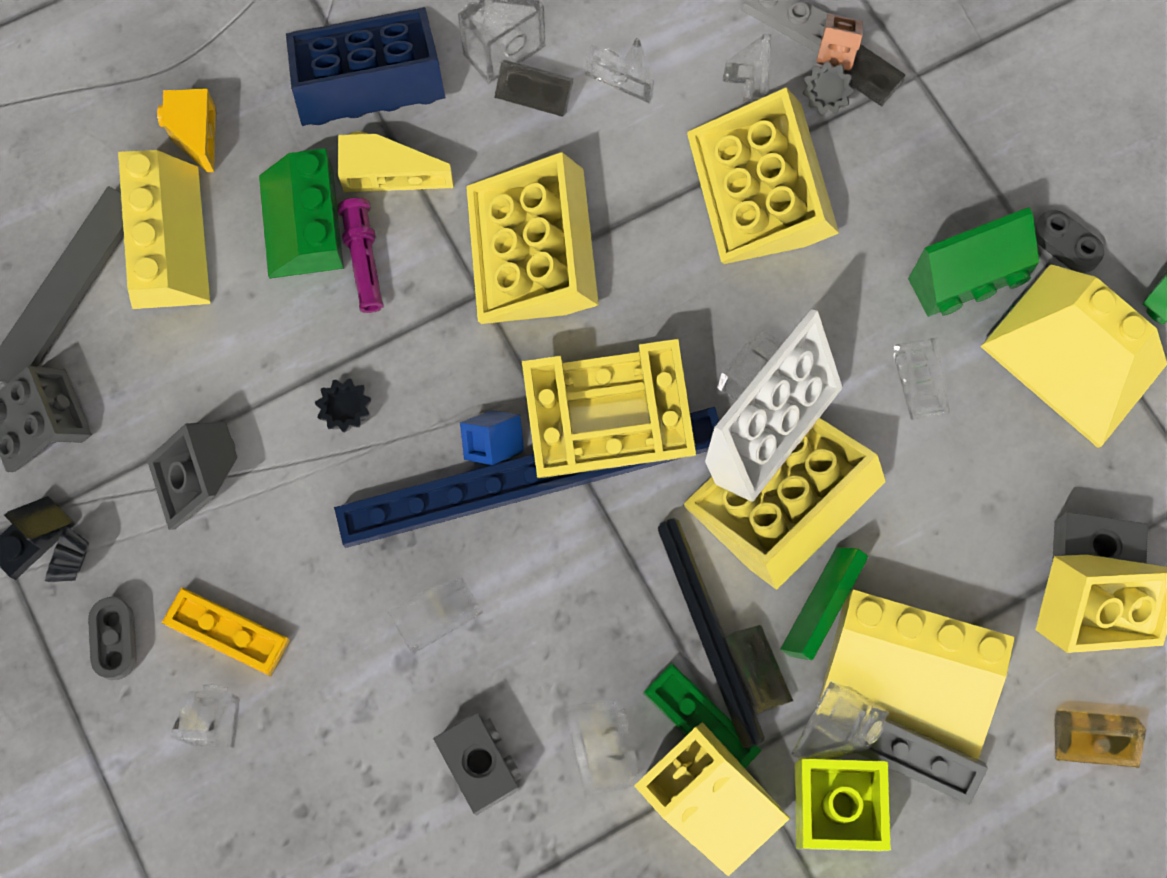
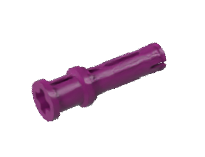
(359, 239)

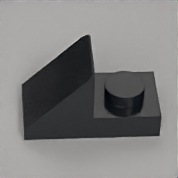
(31, 535)

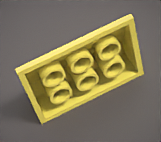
(762, 179)
(532, 242)
(799, 506)
(921, 668)

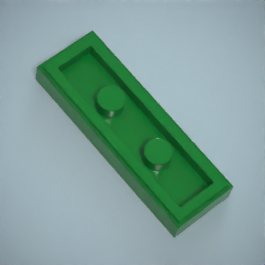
(824, 603)
(689, 707)

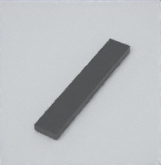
(63, 287)

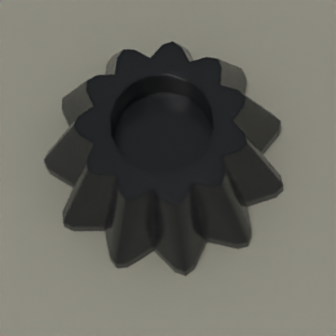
(343, 405)
(67, 557)

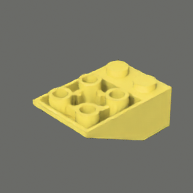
(712, 800)

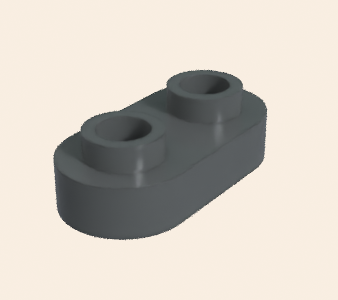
(1067, 242)
(108, 641)

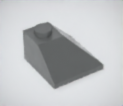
(191, 469)

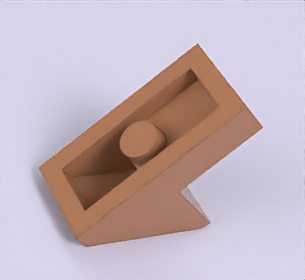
(840, 41)

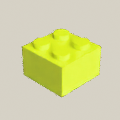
(842, 805)

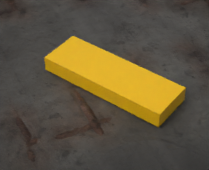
(226, 631)

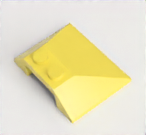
(1079, 350)
(608, 410)

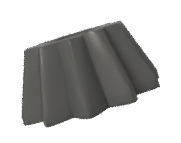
(828, 88)

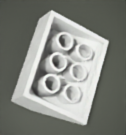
(774, 411)

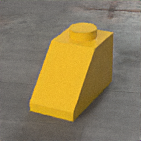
(190, 123)

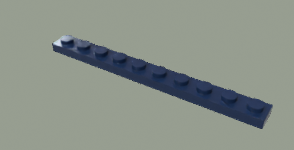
(478, 492)

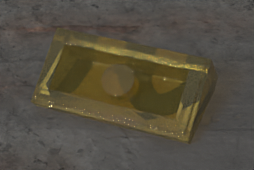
(1098, 738)

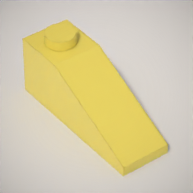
(381, 164)

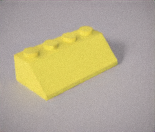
(162, 230)

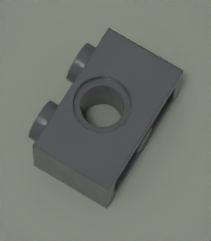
(1120, 538)
(460, 744)

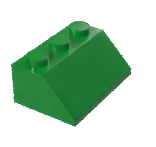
(300, 215)
(976, 263)

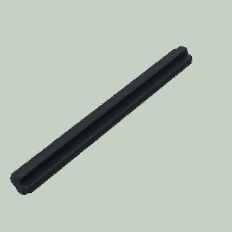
(711, 634)

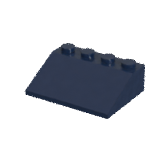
(364, 67)

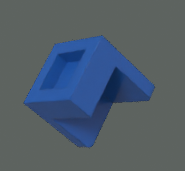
(492, 437)

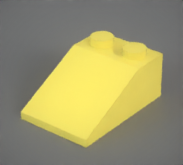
(1103, 604)

